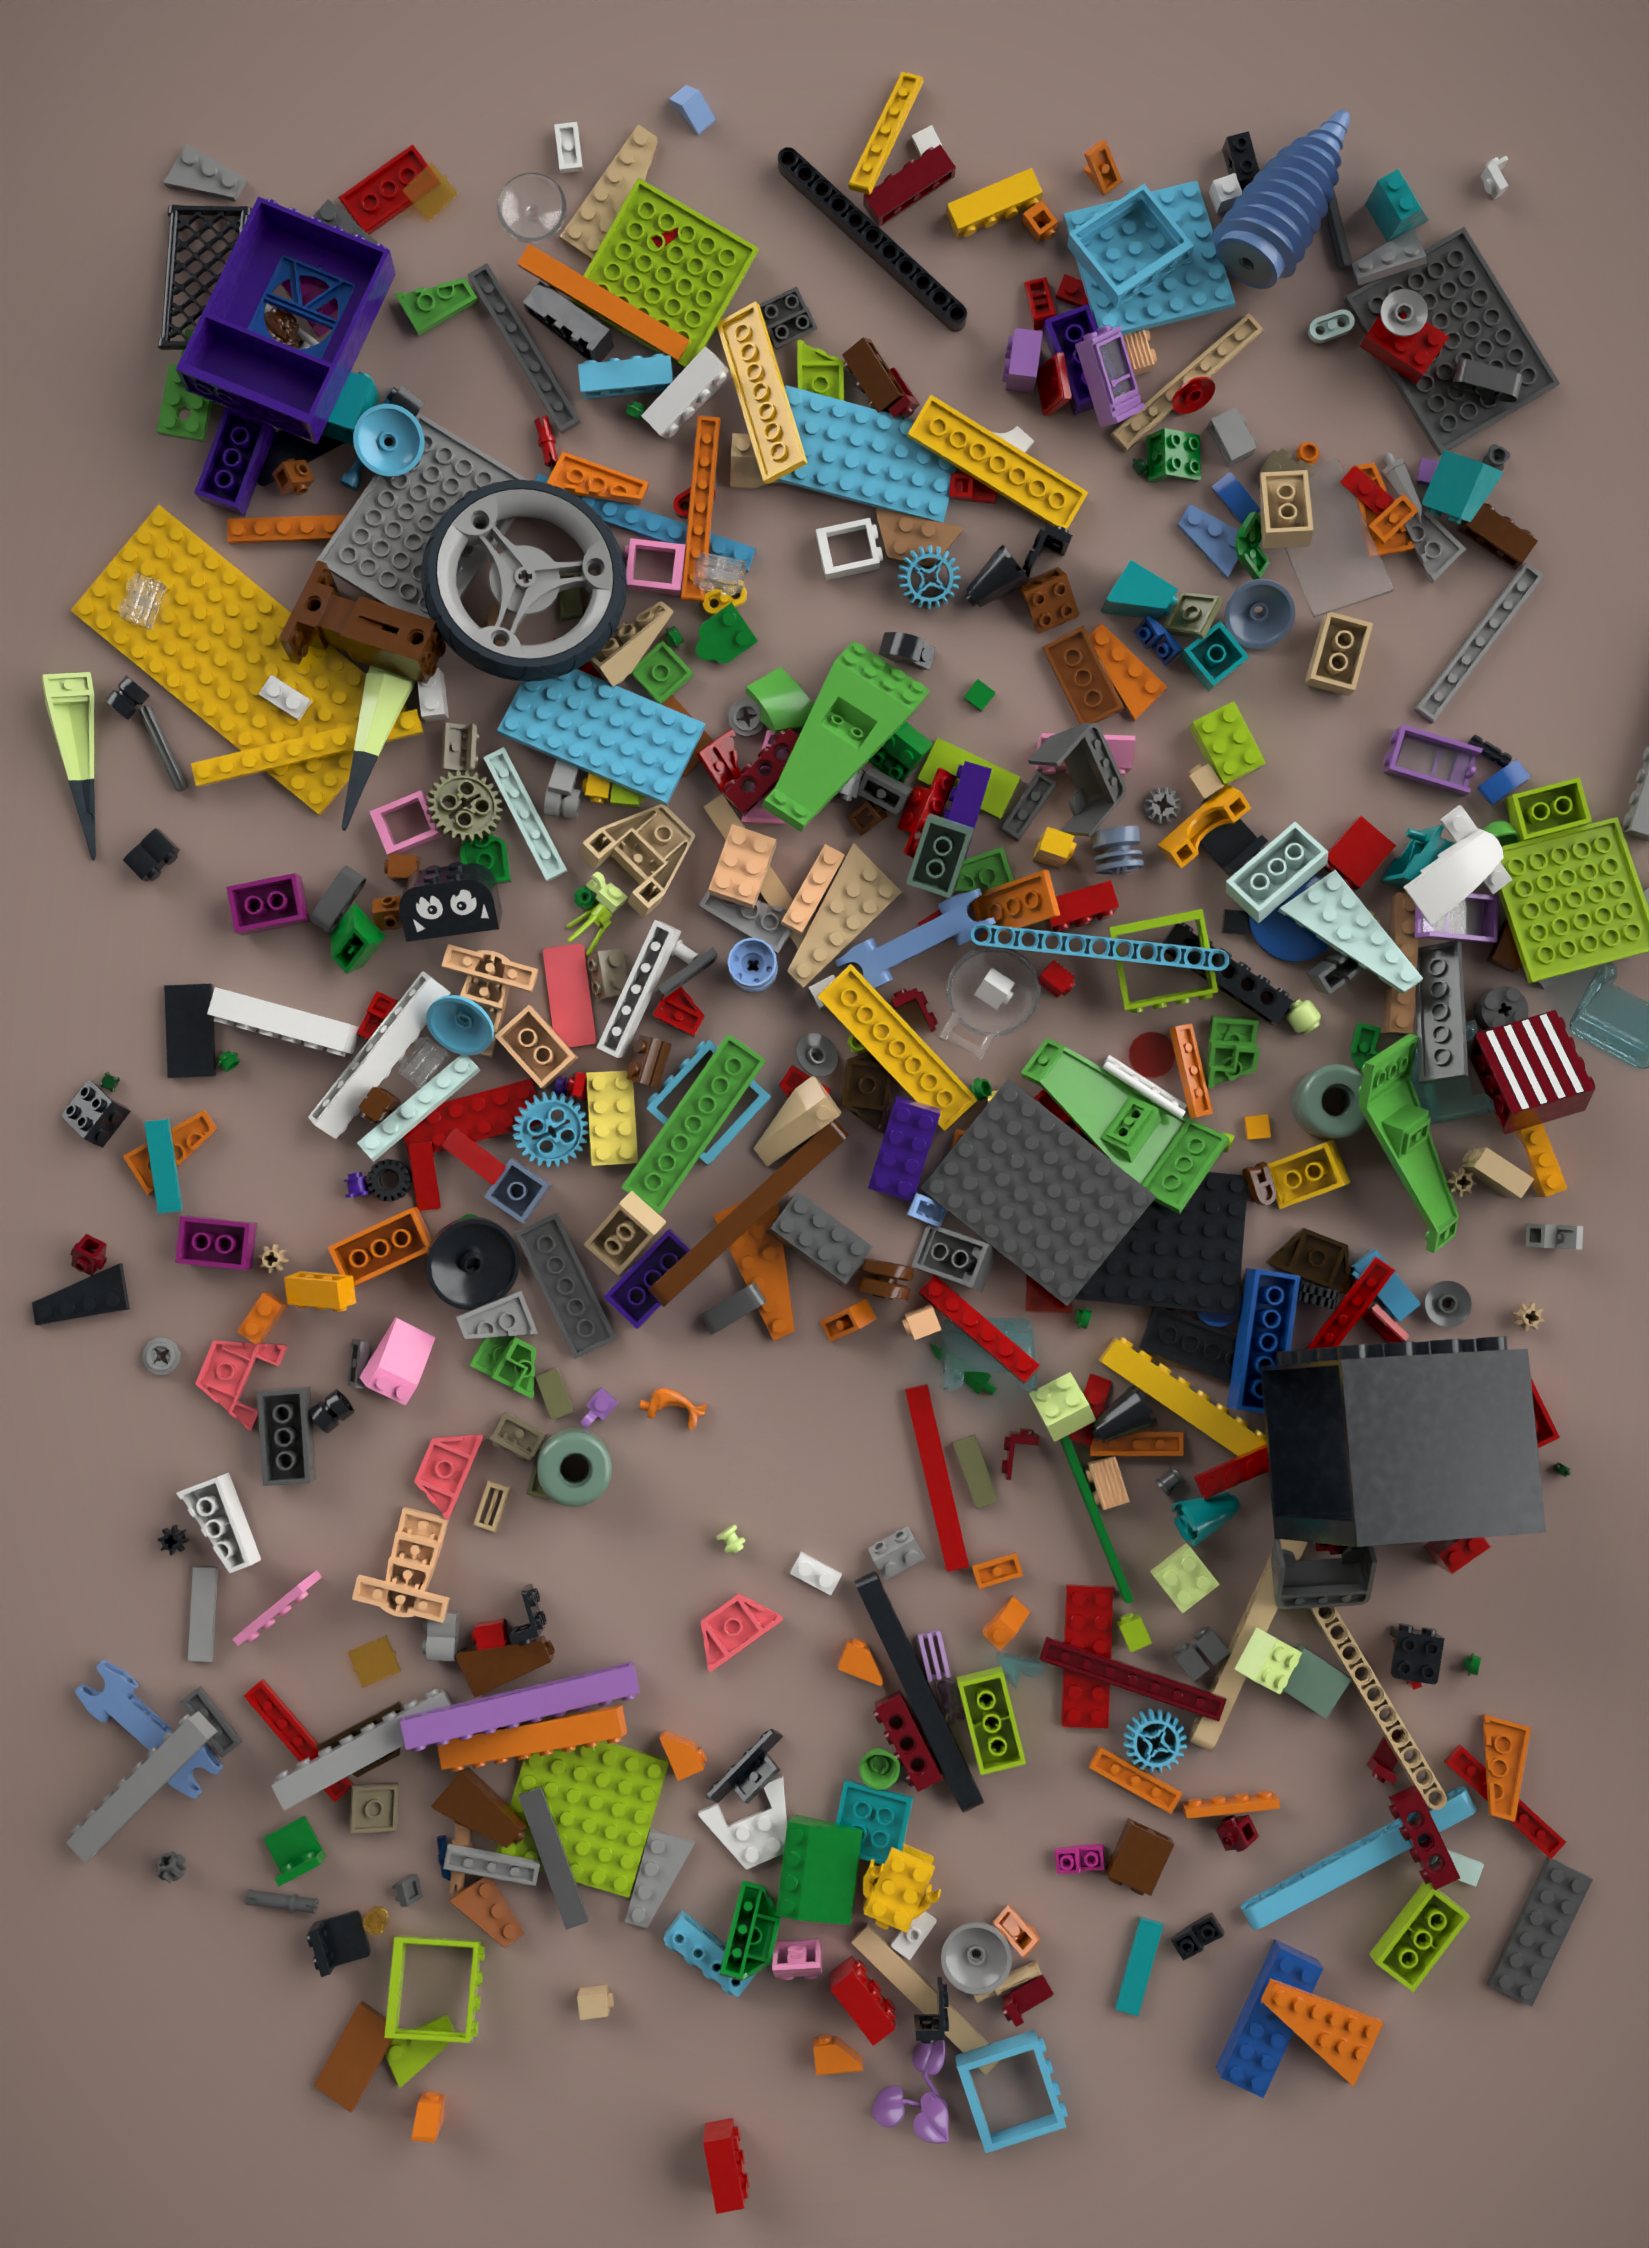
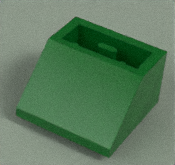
(902, 753)
(354, 940)

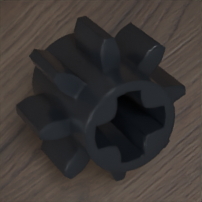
(177, 1535)

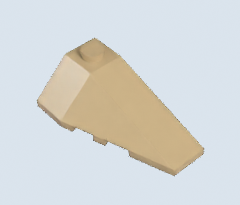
(744, 465)
(630, 643)
(800, 1117)

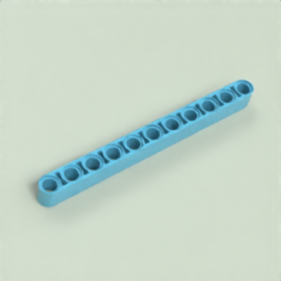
(1110, 947)
(1348, 1863)

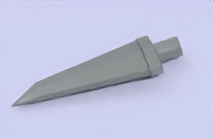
(1400, 479)

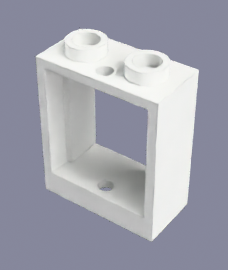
(852, 568)

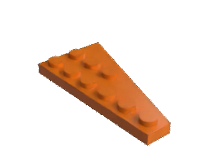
(764, 1262)
(1329, 2028)

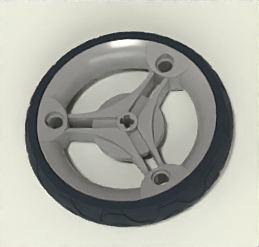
(540, 502)

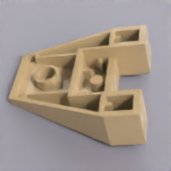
(647, 847)

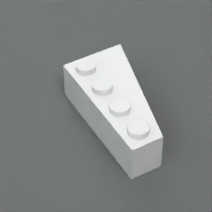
(687, 393)
(223, 1521)

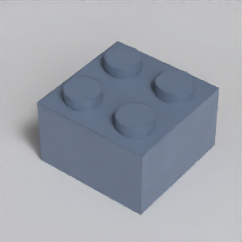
(518, 1191)

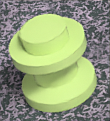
(732, 1542)

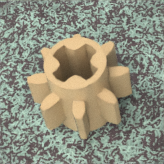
(1468, 1182)
(266, 1262)
(1536, 1317)

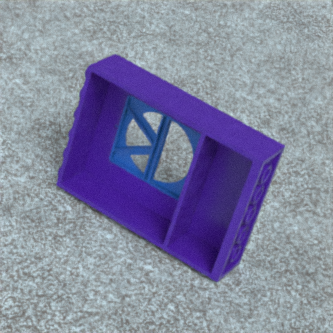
(237, 359)

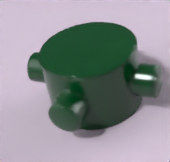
(1140, 466)
(109, 1082)
(1561, 1469)

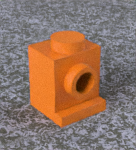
(1040, 215)

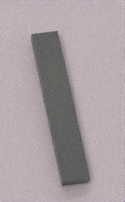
(553, 1857)

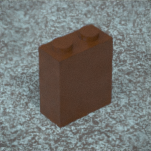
(1139, 1857)

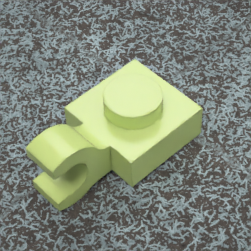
(608, 894)

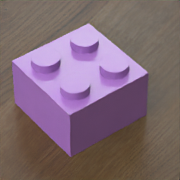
(1022, 360)

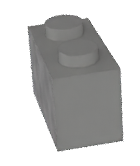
(1232, 436)

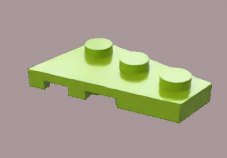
(410, 2056)

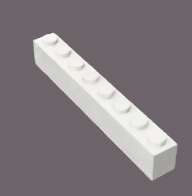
(377, 1056)

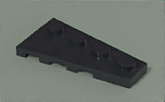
(91, 1296)

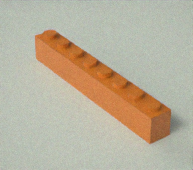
(536, 1737)

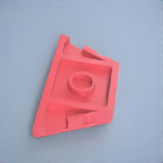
(446, 1469)
(734, 1628)

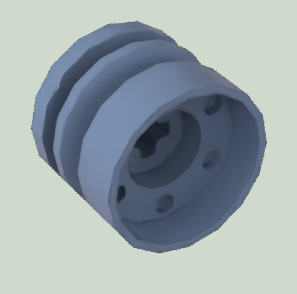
(1117, 851)

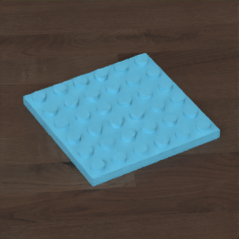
(1136, 242)

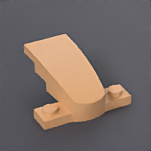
(489, 981)
(409, 1570)

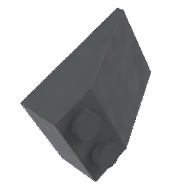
(955, 1257)

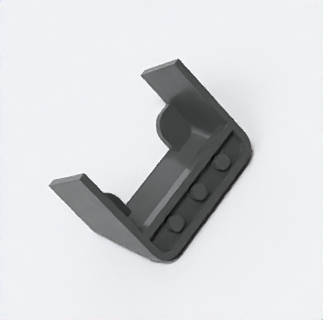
(1092, 771)
(1322, 1581)

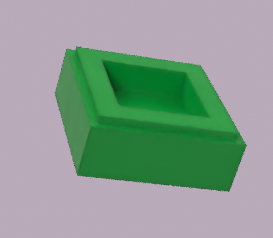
(979, 695)

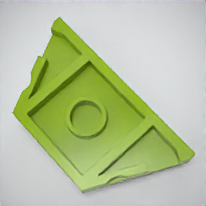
(820, 372)

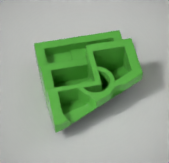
(781, 701)
(1231, 1048)
(507, 1361)

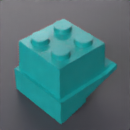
(1417, 855)

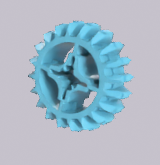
(922, 586)
(1158, 1731)

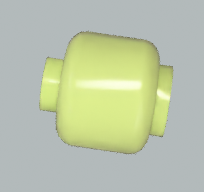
(1303, 1016)

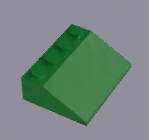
(819, 1871)

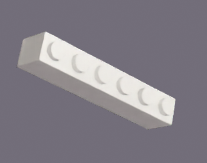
(638, 989)

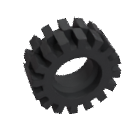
(375, 1180)
(1317, 1295)

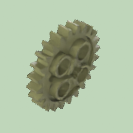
(449, 791)

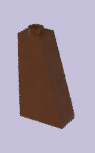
(499, 1665)
(480, 1809)

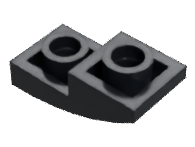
(1197, 1935)

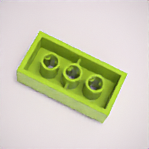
(1004, 1728)
(1422, 1950)

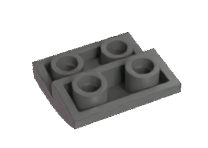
(787, 317)

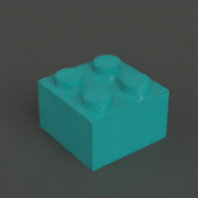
(1214, 656)

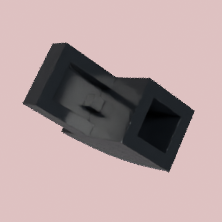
(907, 648)

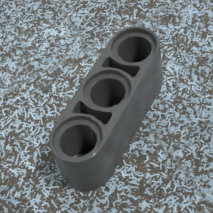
(1487, 380)
(337, 899)
(733, 1308)

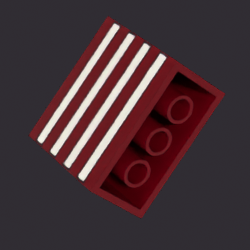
(1531, 1071)

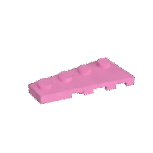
(280, 1607)

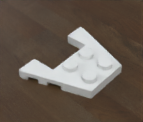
(756, 1836)

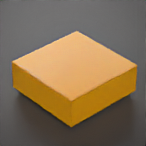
(1257, 1127)

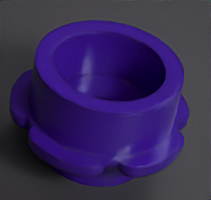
(560, 1086)

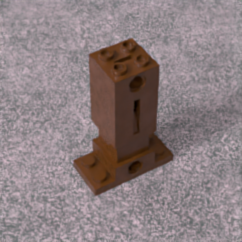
(363, 628)

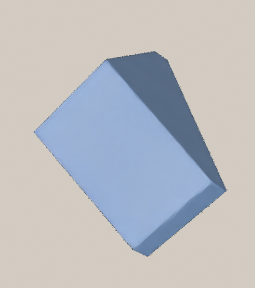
(693, 108)
(927, 1210)

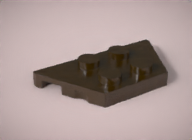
(866, 1090)
(1315, 1259)
(356, 1730)

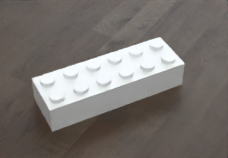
(278, 1019)

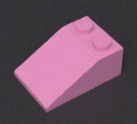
(398, 1361)
(797, 1959)

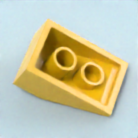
(1308, 1174)

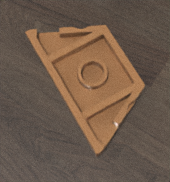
(907, 532)

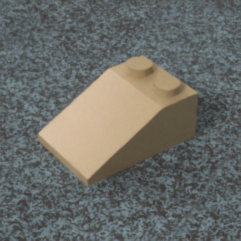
(1285, 509)

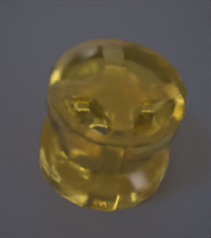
(374, 1926)

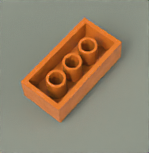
(382, 1247)

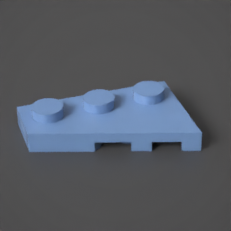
(1212, 537)

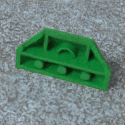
(751, 1933)

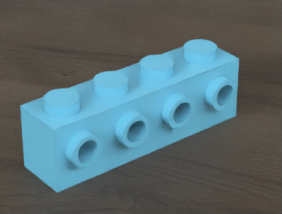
(625, 377)
(701, 1949)

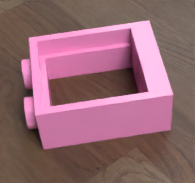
(650, 586)
(385, 833)

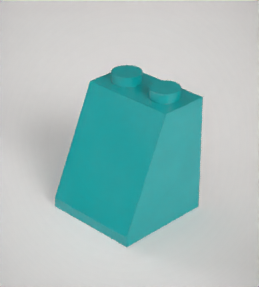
(1394, 206)
(355, 398)
(1460, 487)
(1140, 594)

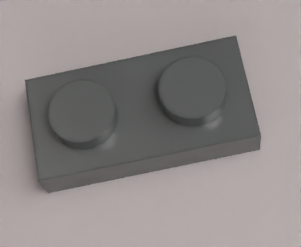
(359, 1358)

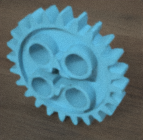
(559, 1147)

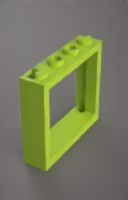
(1180, 997)
(396, 1985)

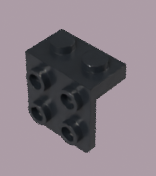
(1053, 538)
(1232, 845)
(94, 1114)
(525, 1633)
(1416, 1654)
(338, 1941)
(933, 2026)

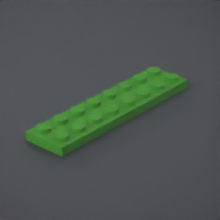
(694, 1123)

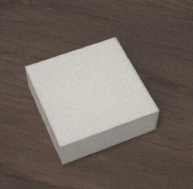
(925, 139)

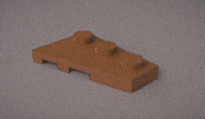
(488, 1910)

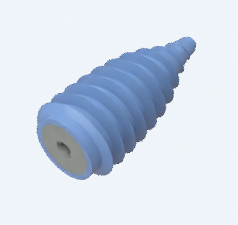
(1282, 207)

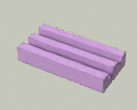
(938, 1675)

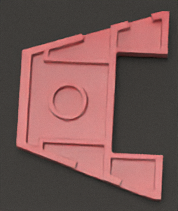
(228, 1371)

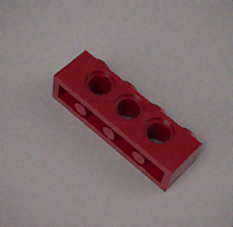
(746, 801)
(921, 1776)
(1443, 1870)

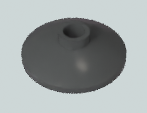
(822, 1049)
(1458, 1308)

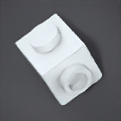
(1493, 179)

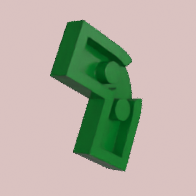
(1248, 547)
(1364, 1044)

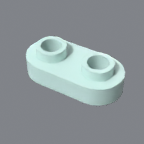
(1329, 326)

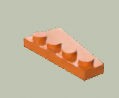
(596, 481)
(1398, 541)
(1130, 677)
(186, 1139)
(1505, 1761)

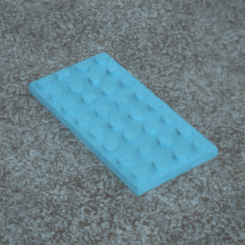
(866, 457)
(604, 732)

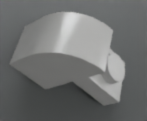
(1554, 1236)

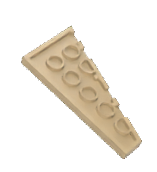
(605, 200)
(851, 904)

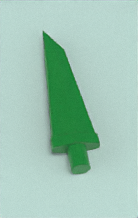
(975, 1380)

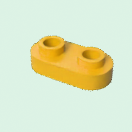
(723, 600)

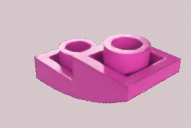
(1079, 1858)

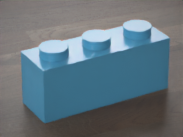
(1394, 1296)

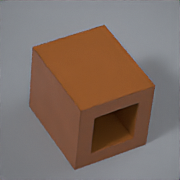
(401, 866)

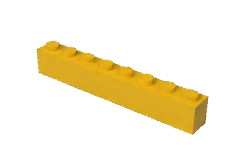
(1180, 1398)

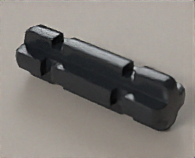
(1491, 751)

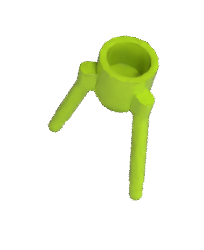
(598, 916)

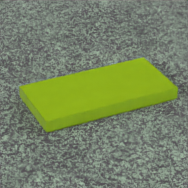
(948, 757)

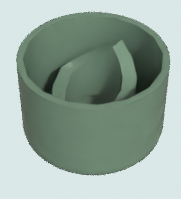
(1308, 1107)
(591, 1484)

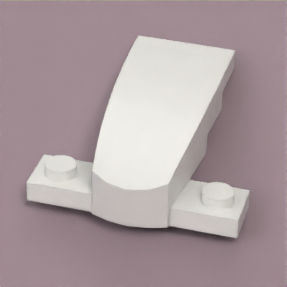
(1458, 869)

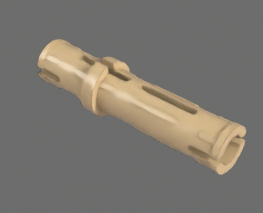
(1014, 1978)

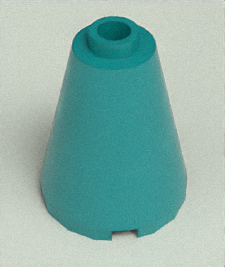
(1202, 1517)

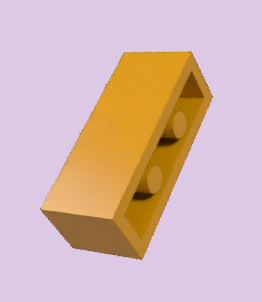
(320, 1290)

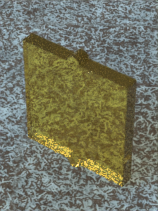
(430, 192)
(374, 1661)

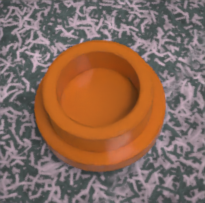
(1307, 452)

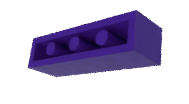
(968, 795)

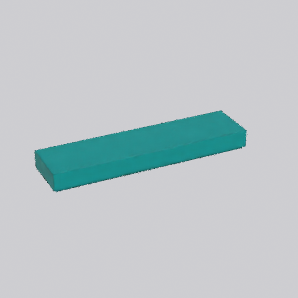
(163, 1165)
(1139, 1966)

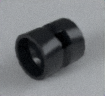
(127, 697)
(326, 1417)

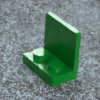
(1173, 455)
(294, 1850)

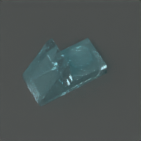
(1014, 1664)

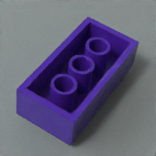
(1061, 336)
(234, 462)
(904, 1148)
(631, 1292)

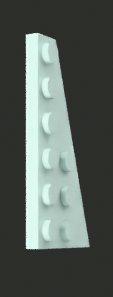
(1347, 926)

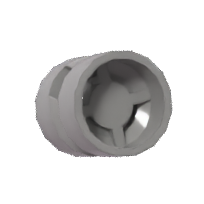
(563, 804)

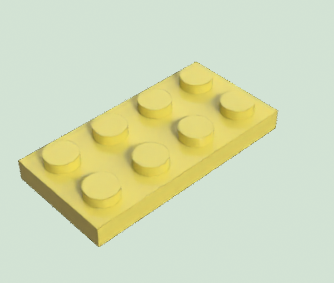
(611, 1118)

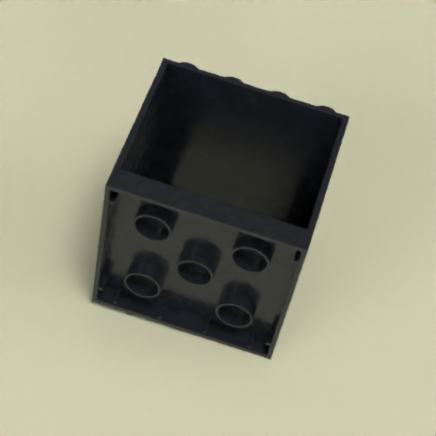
(1402, 1442)

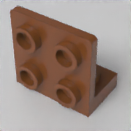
(1049, 600)

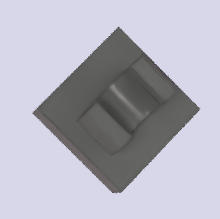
(408, 1890)

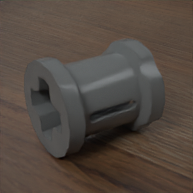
(1170, 1481)

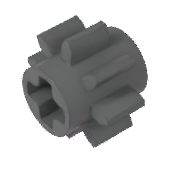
(171, 1867)

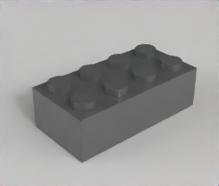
(819, 1239)
(286, 1436)

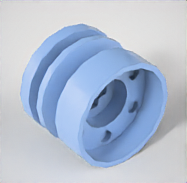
(755, 952)

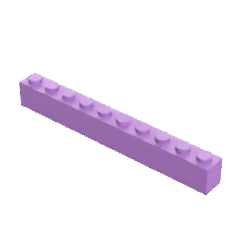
(518, 1706)

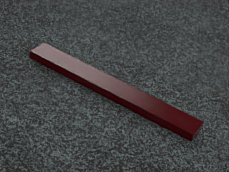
(1132, 1678)

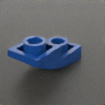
(1235, 497)
(1156, 636)
(1504, 782)

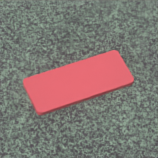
(570, 994)

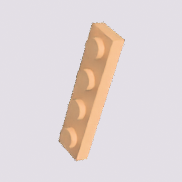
(813, 889)

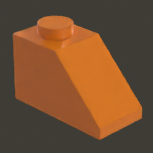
(848, 1320)
(1005, 1623)
(859, 1661)
(682, 1754)
(835, 2056)
(429, 2117)

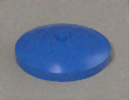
(1284, 938)

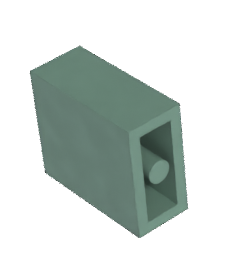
(1316, 1682)

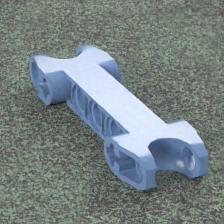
(952, 923)
(141, 1722)

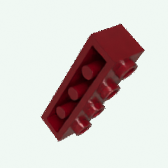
(909, 185)

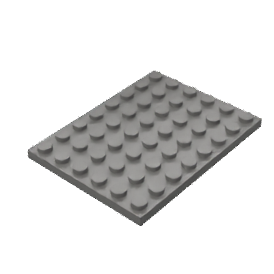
(389, 526)

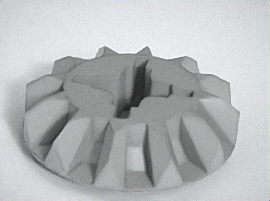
(737, 712)
(1153, 810)
(151, 1354)

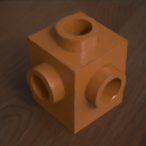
(293, 477)
(387, 913)

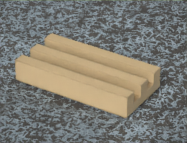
(498, 1487)

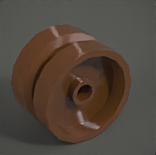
(886, 1278)

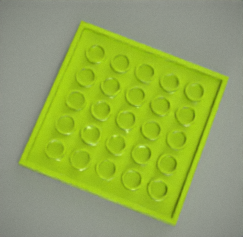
(677, 284)
(1574, 900)
(600, 1808)

